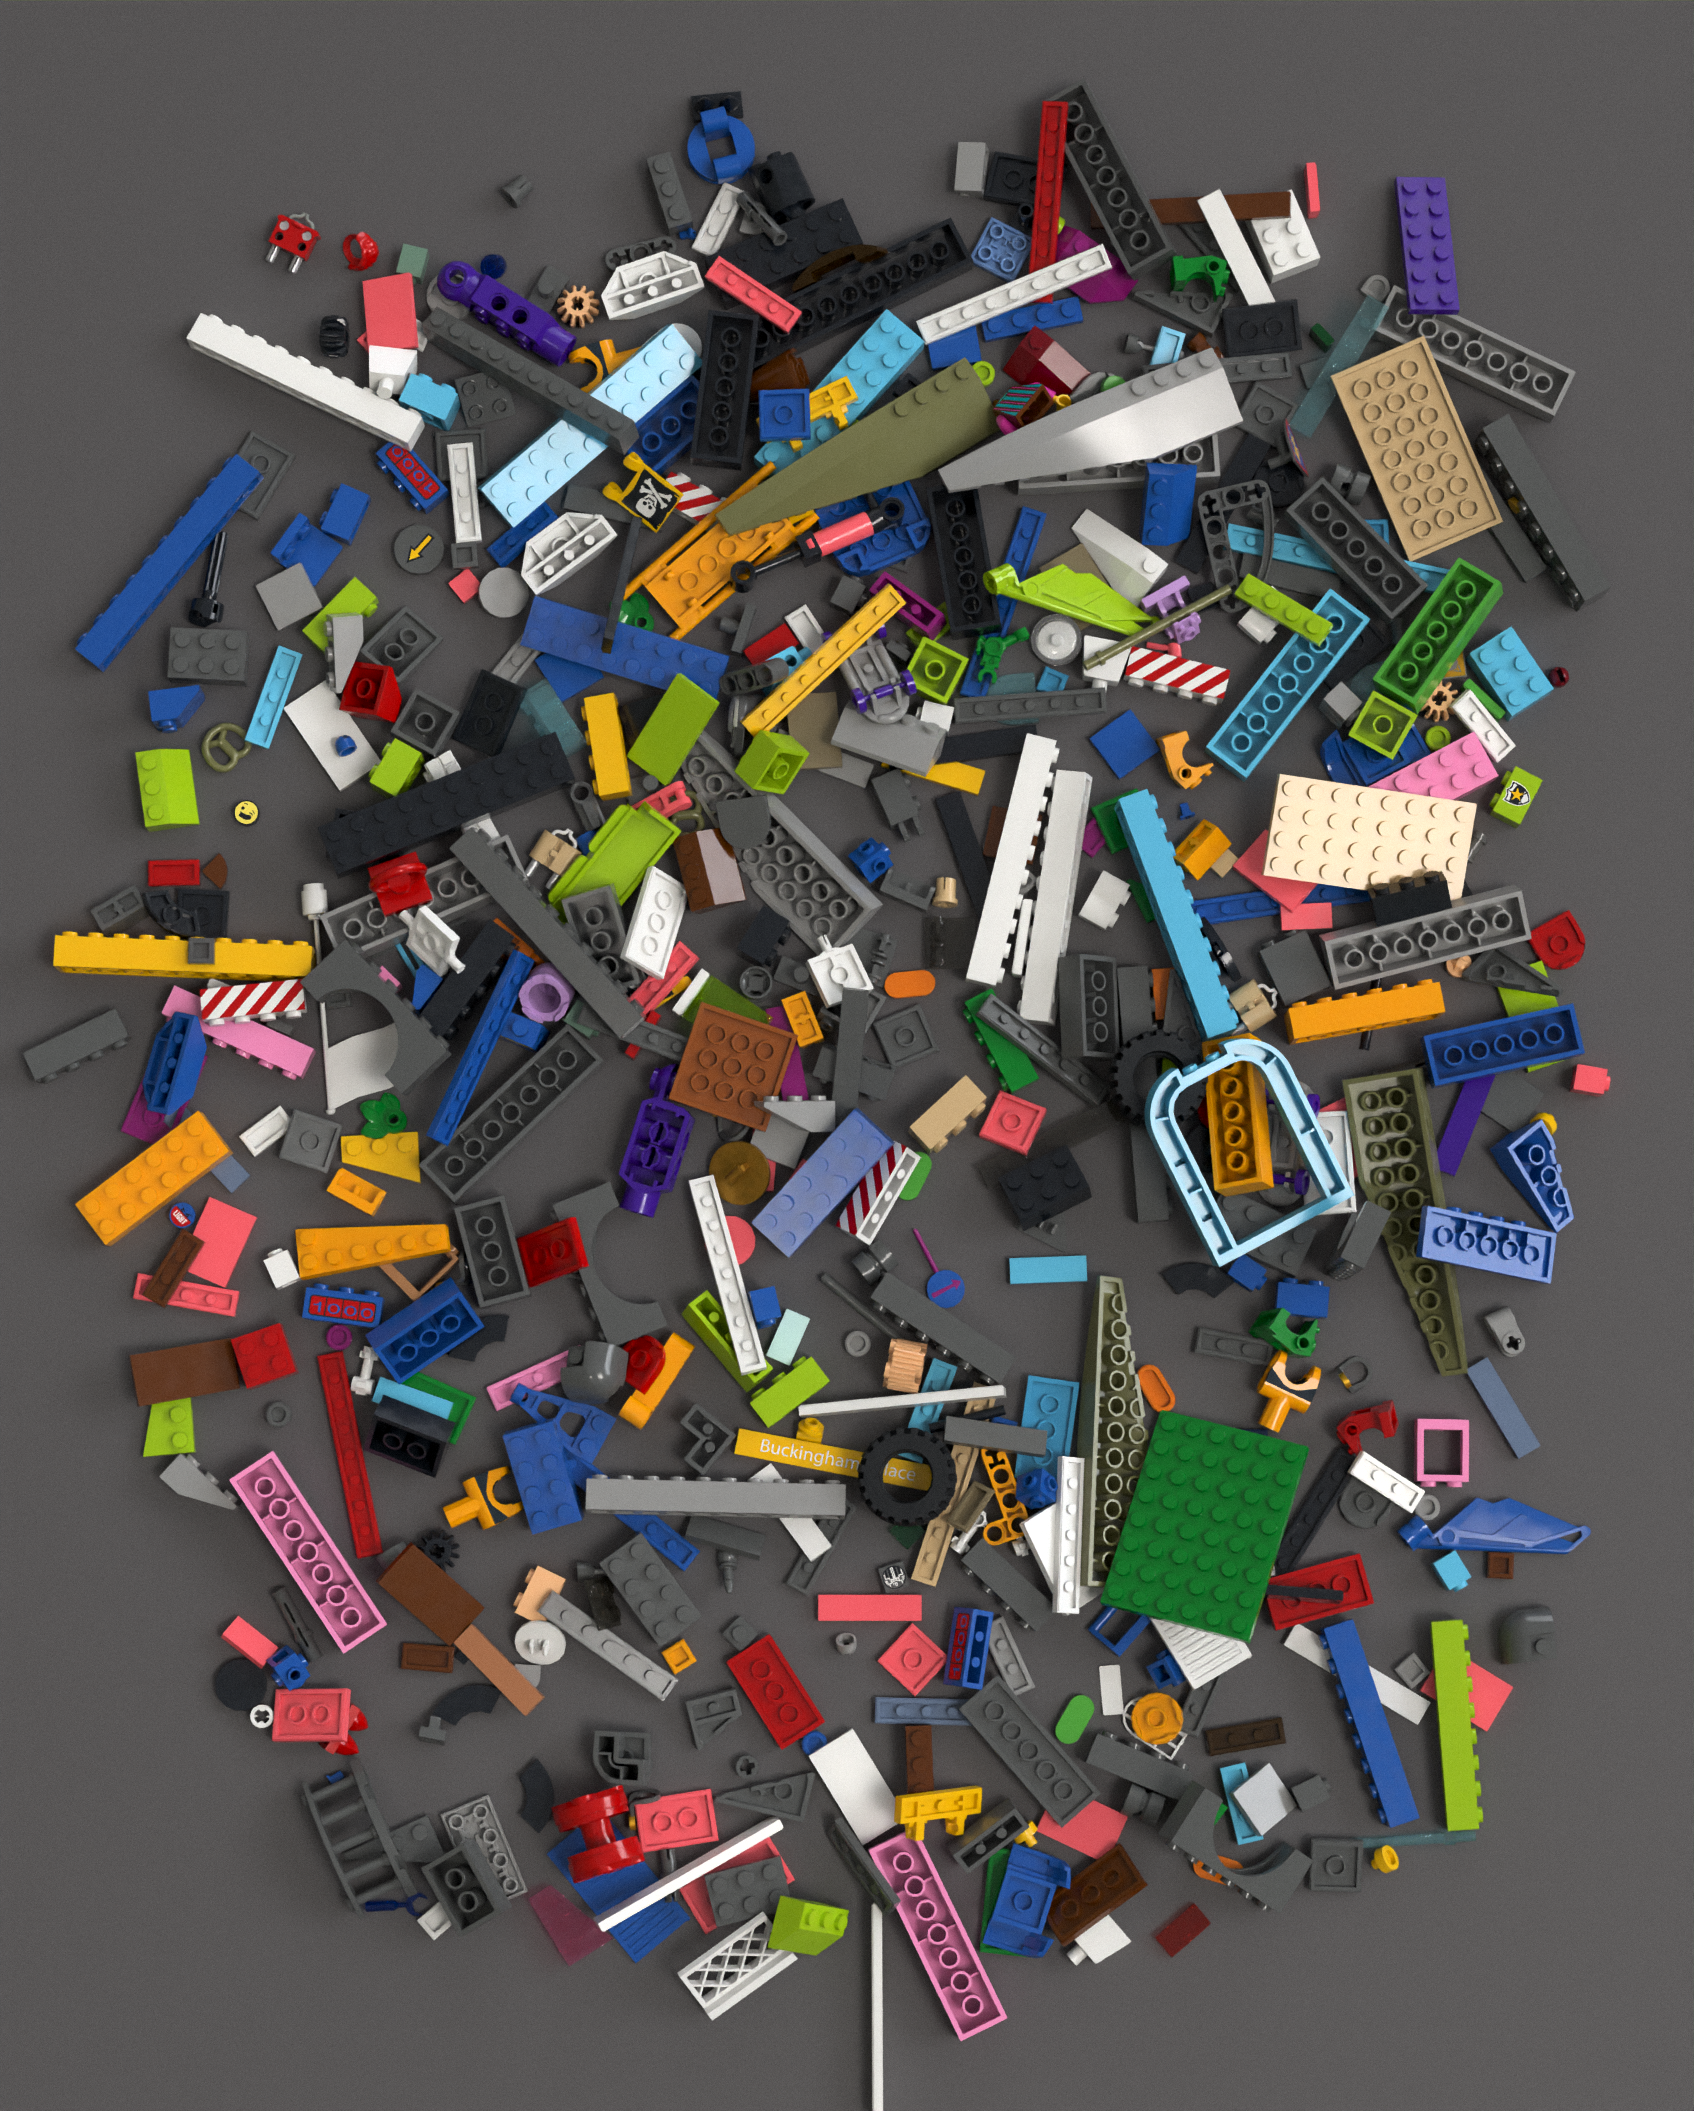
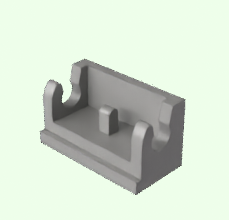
(971, 169)

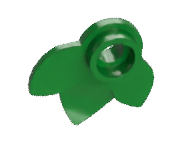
(635, 610)
(379, 1116)

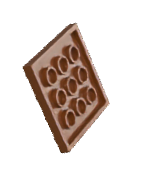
(731, 1066)

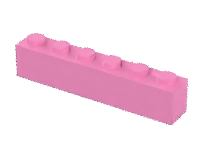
(247, 1039)

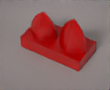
(357, 1722)

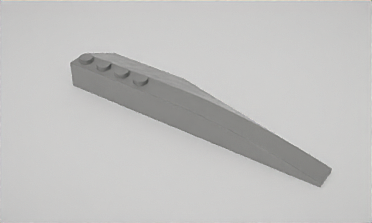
(1113, 427)

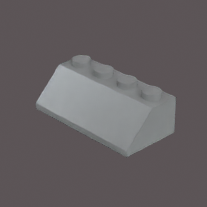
(903, 744)

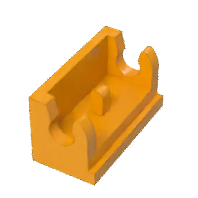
(1201, 849)
(802, 1019)
(356, 1192)

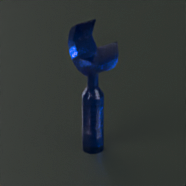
(392, 1905)

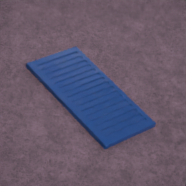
(640, 1931)

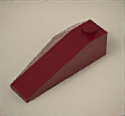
(1045, 362)

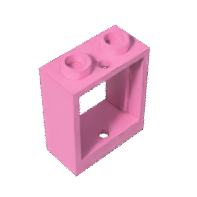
(1441, 1425)

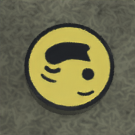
(246, 813)

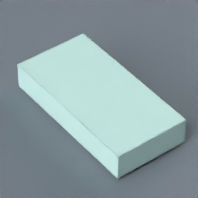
(788, 1337)

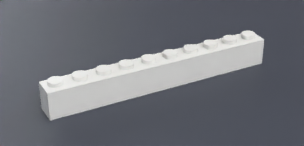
(306, 381)
(1011, 860)
(1055, 896)

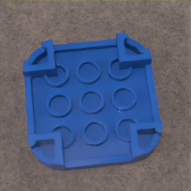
(886, 546)

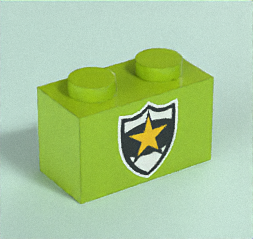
(1515, 796)

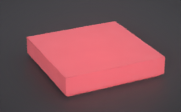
(1012, 1123)
(913, 1659)

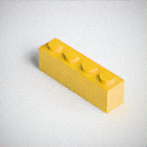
(607, 746)

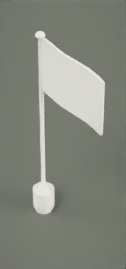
(360, 1062)

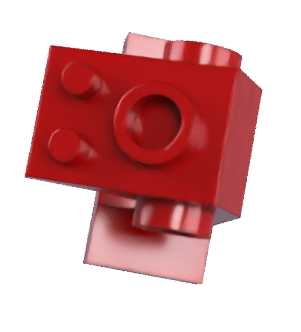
(1379, 1417)

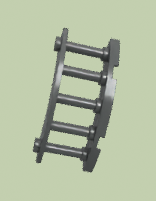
(378, 1829)

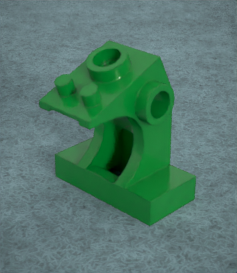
(1188, 269)
(1273, 1329)

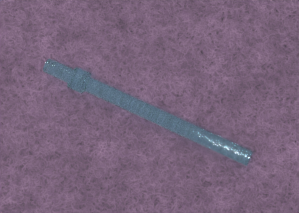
(1446, 1837)

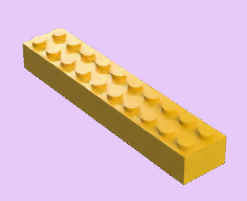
(170, 958)

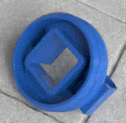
(714, 126)

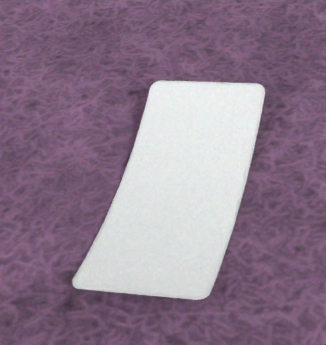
(1111, 1690)

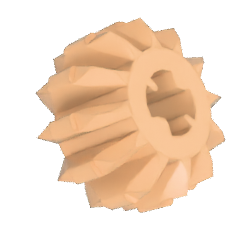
(567, 306)
(1444, 708)

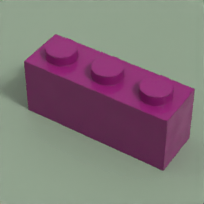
(916, 612)

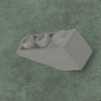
(344, 643)
(805, 1115)
(191, 1482)

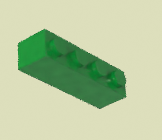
(1012, 1064)

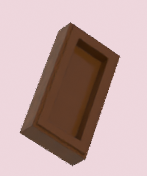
(427, 1657)

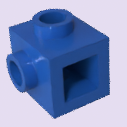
(871, 859)
(1036, 1488)
(288, 1668)
(1165, 1670)

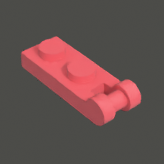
(662, 803)

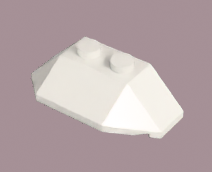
(650, 285)
(564, 549)

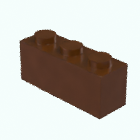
(919, 1759)

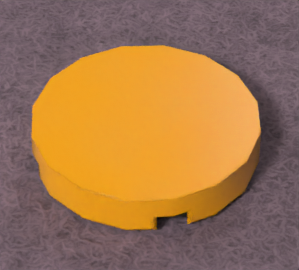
(1157, 1718)

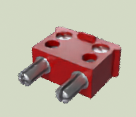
(294, 237)

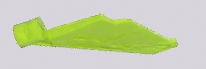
(1072, 595)

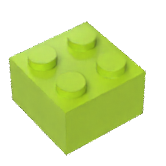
(936, 671)
(1382, 725)
(771, 762)
(396, 770)

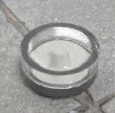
(1056, 640)

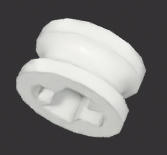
(262, 1724)

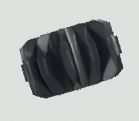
(334, 336)
(442, 1544)

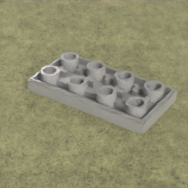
(482, 1823)

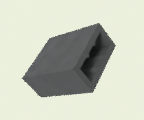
(1293, 968)

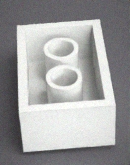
(1284, 244)

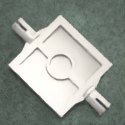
(432, 941)
(835, 970)

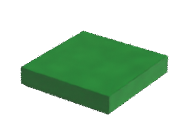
(1109, 824)

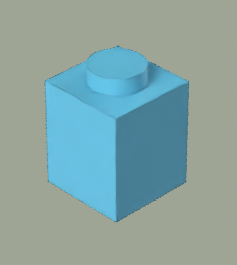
(1451, 1571)

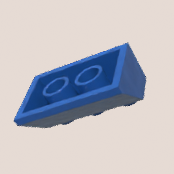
(1167, 503)

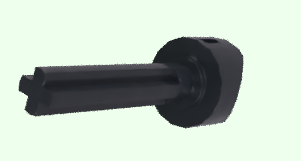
(210, 609)

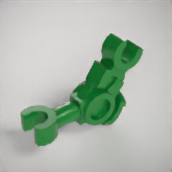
(994, 648)

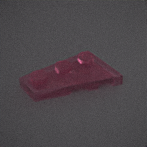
(567, 1926)

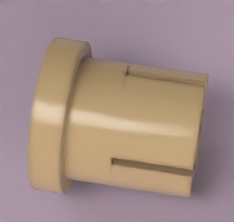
(945, 893)

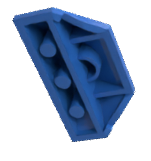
(174, 1064)

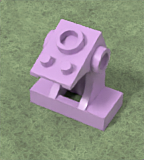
(1166, 600)

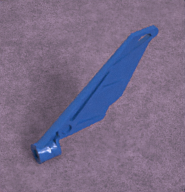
(1495, 1528)

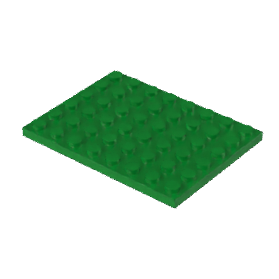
(1205, 1526)

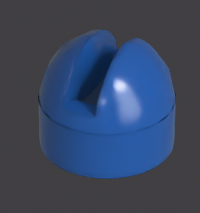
(345, 745)

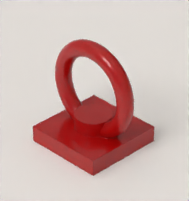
(400, 884)

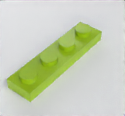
(1283, 610)

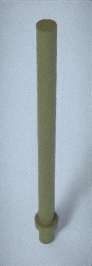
(1101, 657)

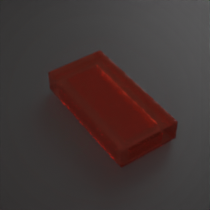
(1182, 1930)

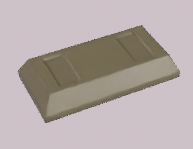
(970, 1507)

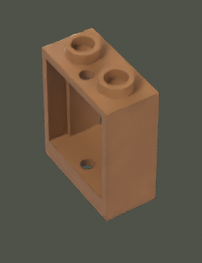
(408, 1288)

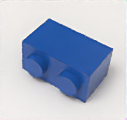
(344, 514)
(1302, 1299)
(764, 1307)

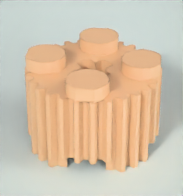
(904, 1365)

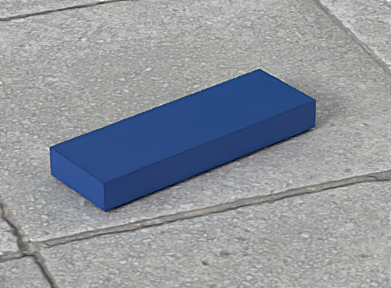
(514, 540)

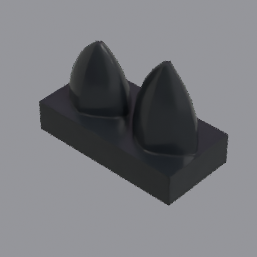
(730, 100)

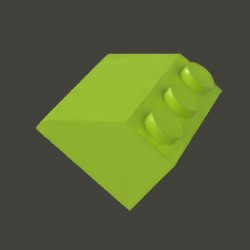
(167, 789)
(806, 1926)

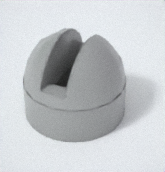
(846, 1638)

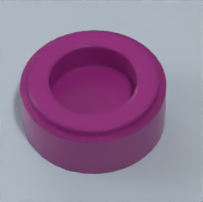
(339, 1337)

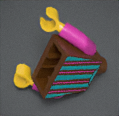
(1025, 405)

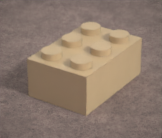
(948, 1115)

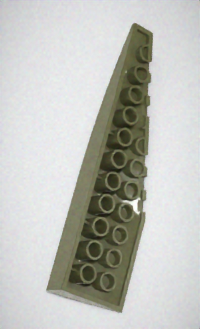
(877, 452)
(1402, 1174)
(1108, 1430)

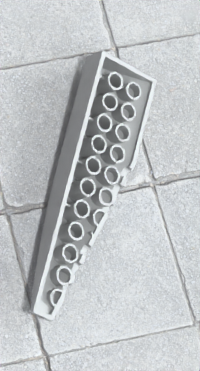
(791, 865)

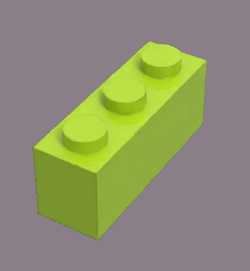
(351, 599)
(788, 1391)

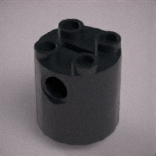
(782, 186)

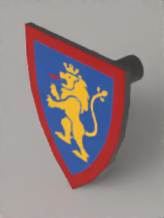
(1286, 456)

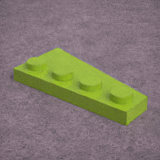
(170, 1429)

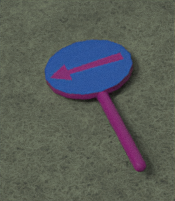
(945, 1286)

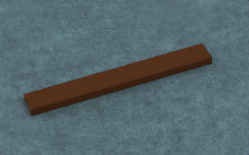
(1242, 206)

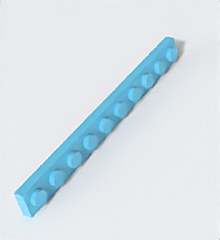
(1300, 553)

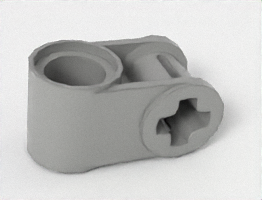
(1504, 1327)

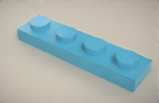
(273, 697)
(938, 1379)

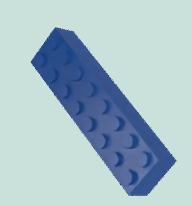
(634, 653)

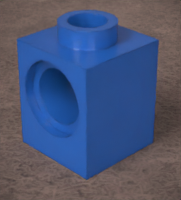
(1247, 1273)

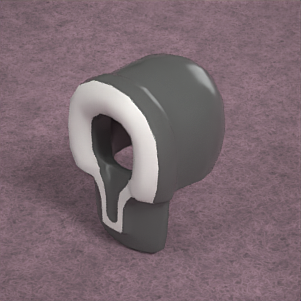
(739, 708)

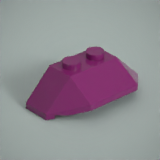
(1101, 288)

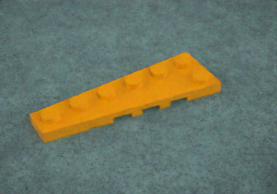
(354, 1248)

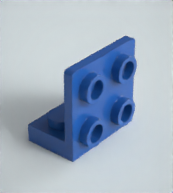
(307, 546)

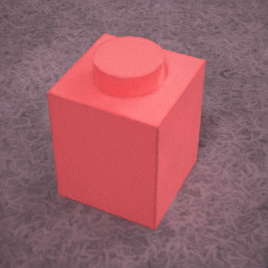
(1589, 1080)

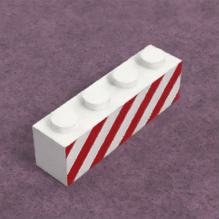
(696, 501)
(1176, 675)
(253, 1001)
(877, 1194)

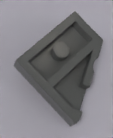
(712, 1714)

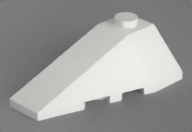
(1122, 560)

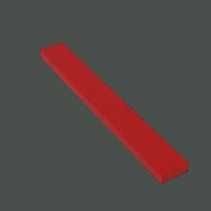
(1048, 188)
(350, 1455)

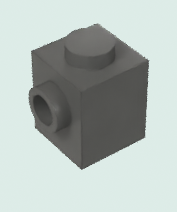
(849, 595)

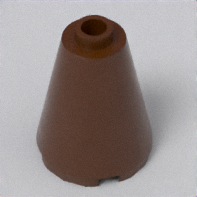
(780, 374)

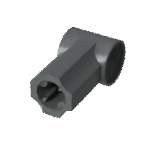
(587, 809)

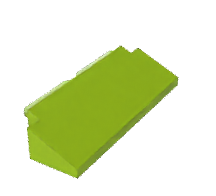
(617, 855)

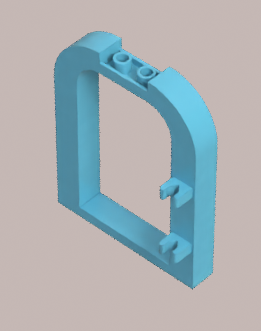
(1186, 1174)

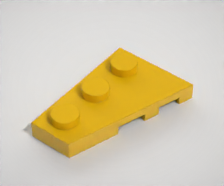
(390, 1155)

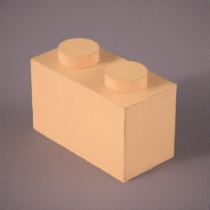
(539, 1586)

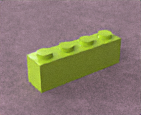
(710, 1324)

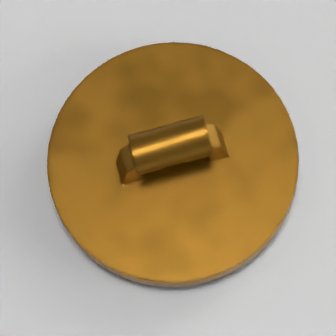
(740, 1172)

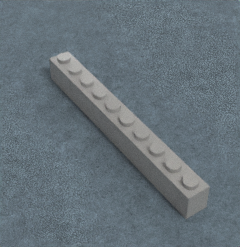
(715, 1498)

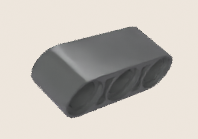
(754, 677)

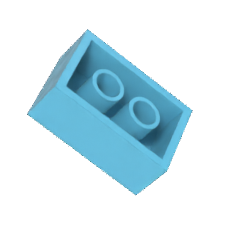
(1509, 673)

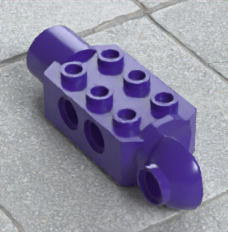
(485, 295)
(655, 1146)

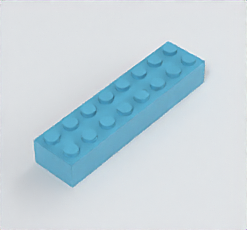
(871, 369)
(1285, 689)

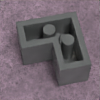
(712, 1437)

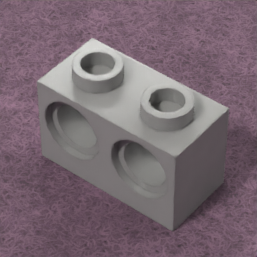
(1341, 706)

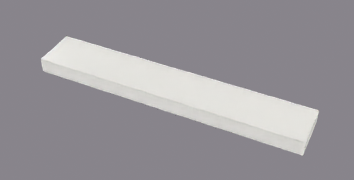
(1235, 248)
(1068, 1535)
(1390, 1692)

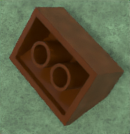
(709, 870)

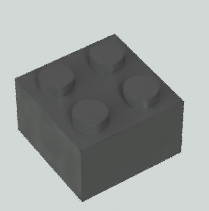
(426, 724)

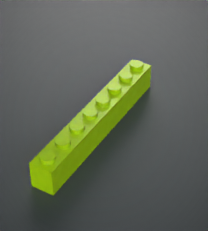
(1454, 1724)

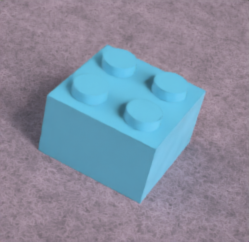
(434, 402)

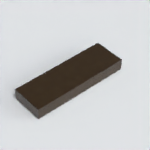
(1245, 1736)

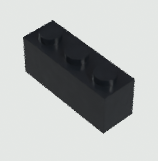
(1409, 898)

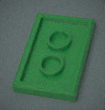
(462, 1401)

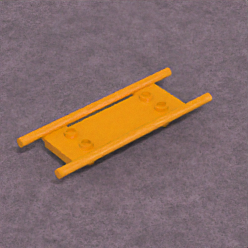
(708, 562)

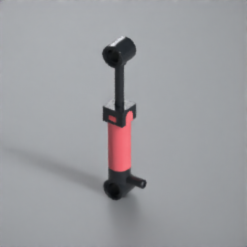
(813, 546)

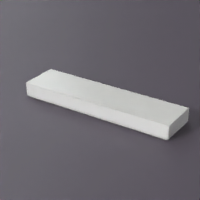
(464, 493)
(802, 1529)

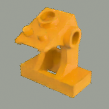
(1171, 748)

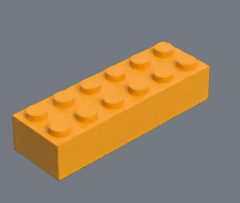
(1364, 1013)
(1238, 1125)
(154, 1178)

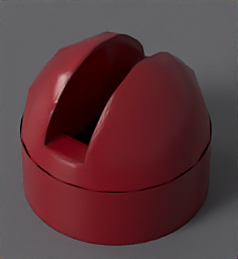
(1554, 679)

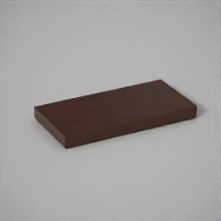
(184, 1372)
(430, 1594)
(1094, 1894)

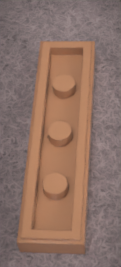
(499, 1669)

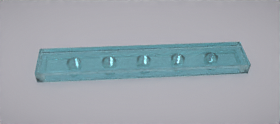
(1343, 357)

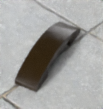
(835, 259)

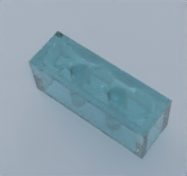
(552, 716)

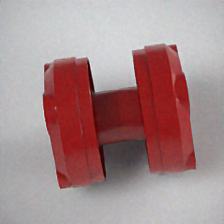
(593, 1816)

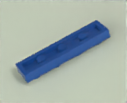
(1022, 320)

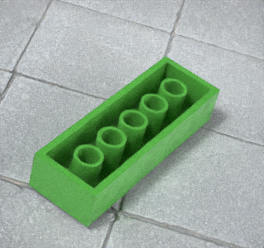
(1438, 635)

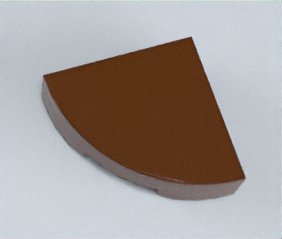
(217, 871)

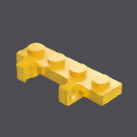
(828, 403)
(951, 1804)

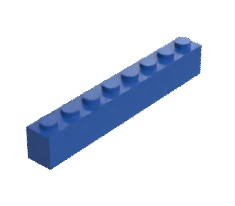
(1369, 1723)

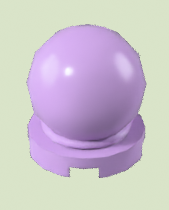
(546, 993)

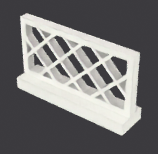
(746, 1977)

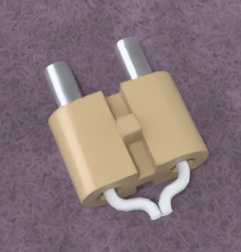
(554, 854)
(1252, 1006)

